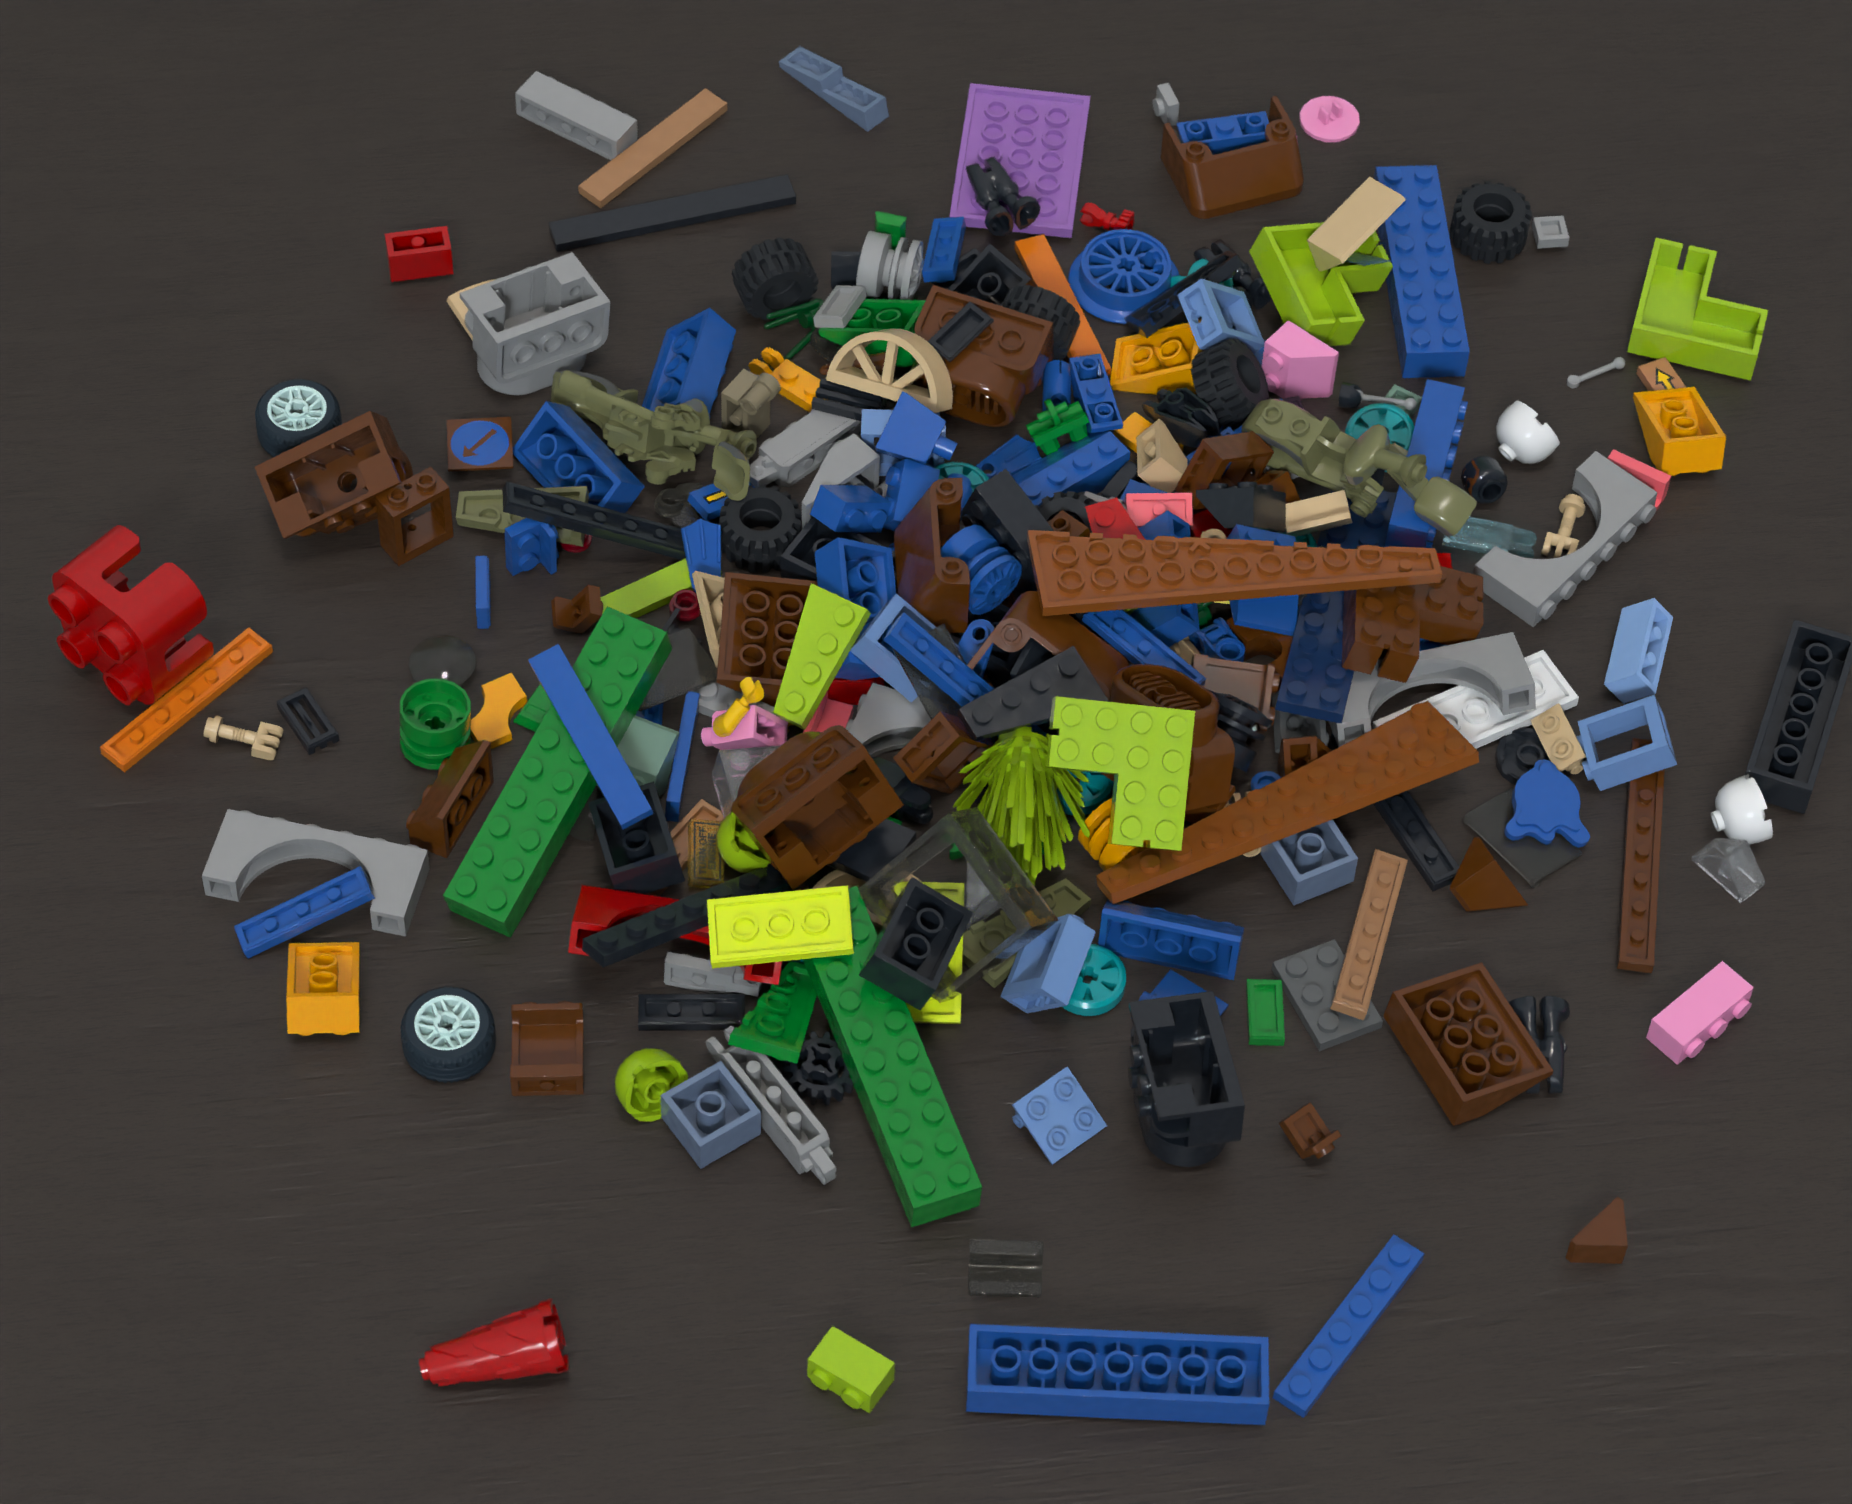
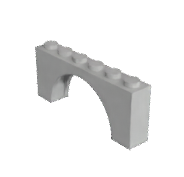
(1536, 586)
(1485, 664)
(886, 720)
(255, 843)

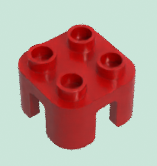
(127, 632)

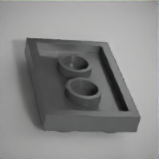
(1310, 984)

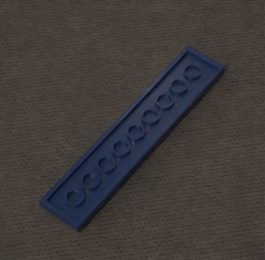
(1314, 674)

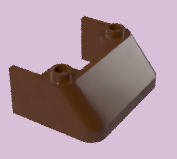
(1239, 177)
(1056, 634)

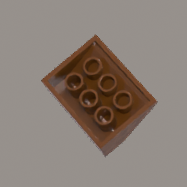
(759, 629)
(1466, 1042)

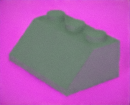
(649, 752)

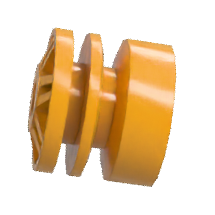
(1097, 843)

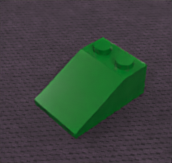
(875, 316)

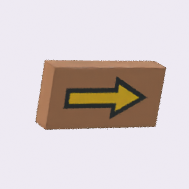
(1659, 375)

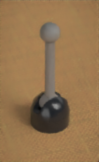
(1352, 395)

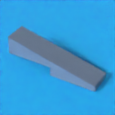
(828, 82)

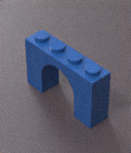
(1170, 622)

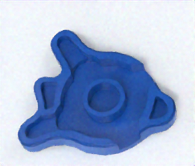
(1546, 805)

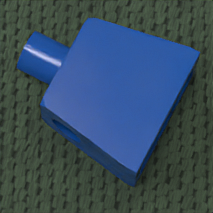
(914, 433)

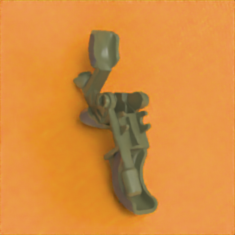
(666, 436)
(1340, 462)

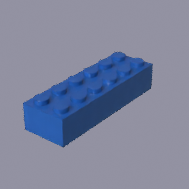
(1433, 436)

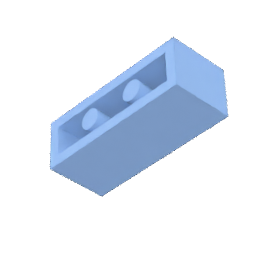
(1638, 650)

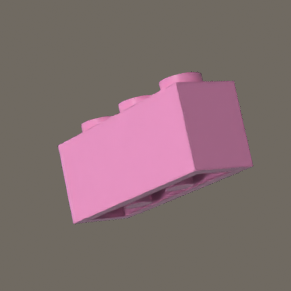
(1700, 1013)

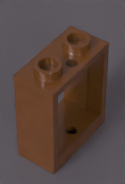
(1213, 456)
(423, 532)
(952, 748)

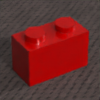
(419, 253)

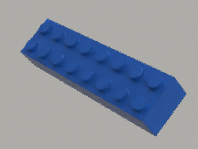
(1423, 276)
(1117, 1374)

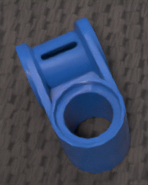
(1218, 642)

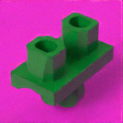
(1056, 422)

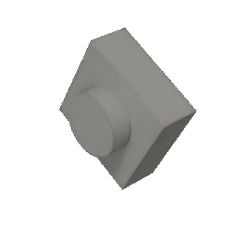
(1166, 104)
(1550, 232)

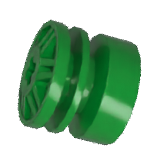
(433, 721)

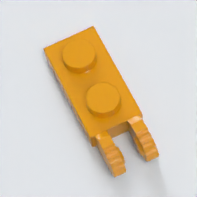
(794, 381)

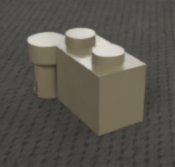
(747, 402)

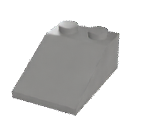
(846, 463)

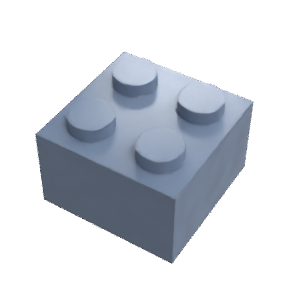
(1311, 862)
(710, 1114)

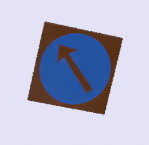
(479, 444)

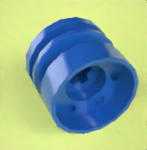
(991, 567)

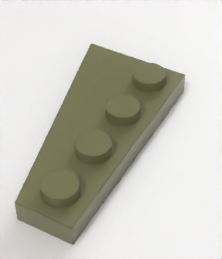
(485, 511)
(984, 937)

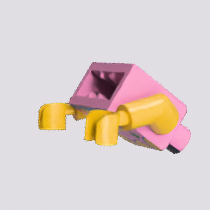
(745, 724)

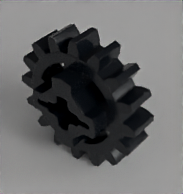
(819, 1071)

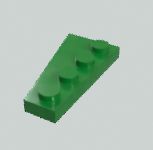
(780, 1018)

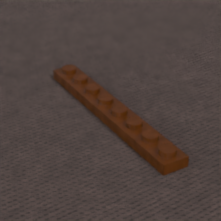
(1641, 870)

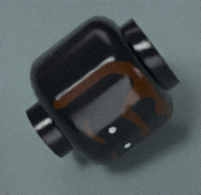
(1484, 479)

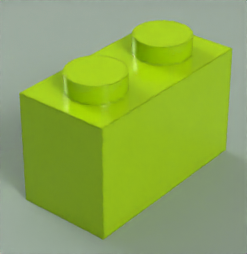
(850, 1370)

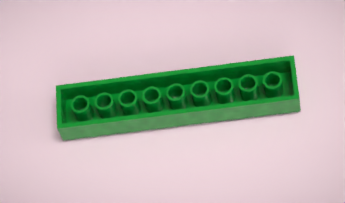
(552, 778)
(895, 1082)

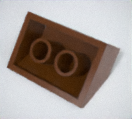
(452, 799)

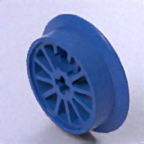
(1120, 260)

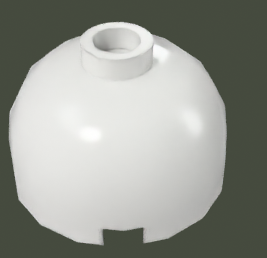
(1523, 435)
(1741, 811)

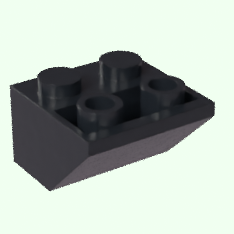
(1246, 505)

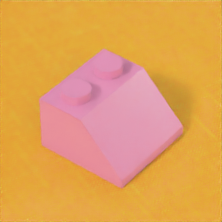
(1298, 364)

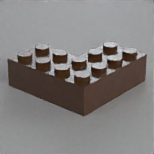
(1402, 615)

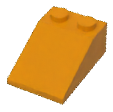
(1155, 361)
(1680, 431)
(323, 988)

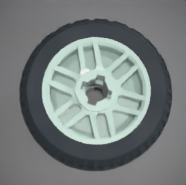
(294, 414)
(448, 1034)

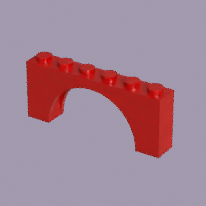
(605, 908)

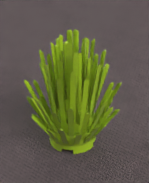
(1024, 798)

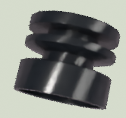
(1237, 720)

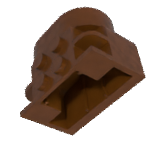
(995, 367)
(313, 480)
(1211, 747)
(813, 801)

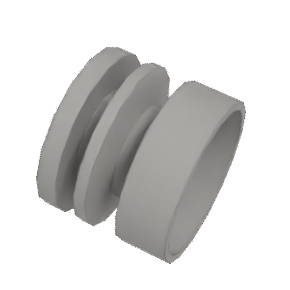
(888, 267)

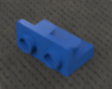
(529, 544)

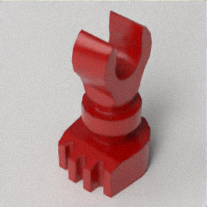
(1096, 217)

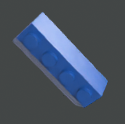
(691, 361)
(567, 453)
(1075, 467)
(863, 576)
(1171, 939)

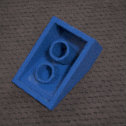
(1267, 613)

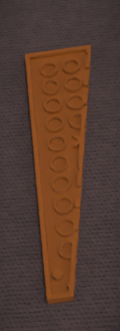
(1139, 573)
(1364, 771)

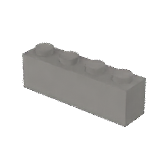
(575, 116)

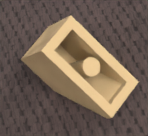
(1160, 458)

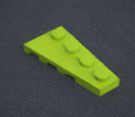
(818, 651)

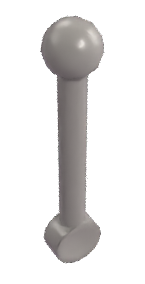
(1573, 380)

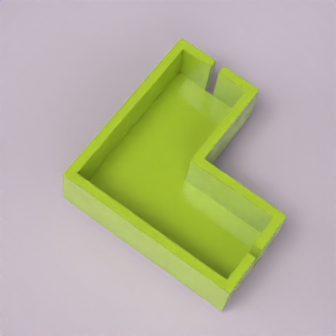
(1311, 298)
(1687, 325)
(1145, 751)

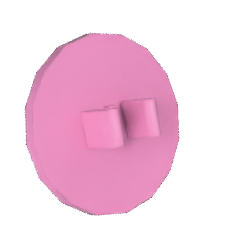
(1329, 119)

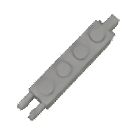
(801, 447)
(782, 1110)

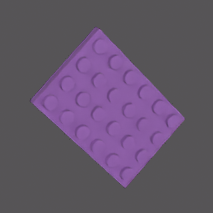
(1037, 143)

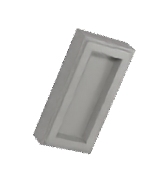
(839, 306)

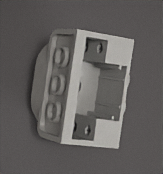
(536, 324)

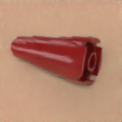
(507, 1348)

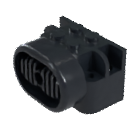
(1184, 1079)

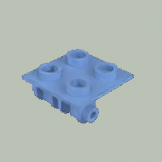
(1058, 1115)

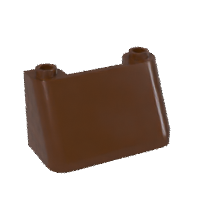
(925, 580)

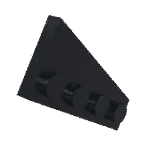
(1167, 305)
(1029, 696)

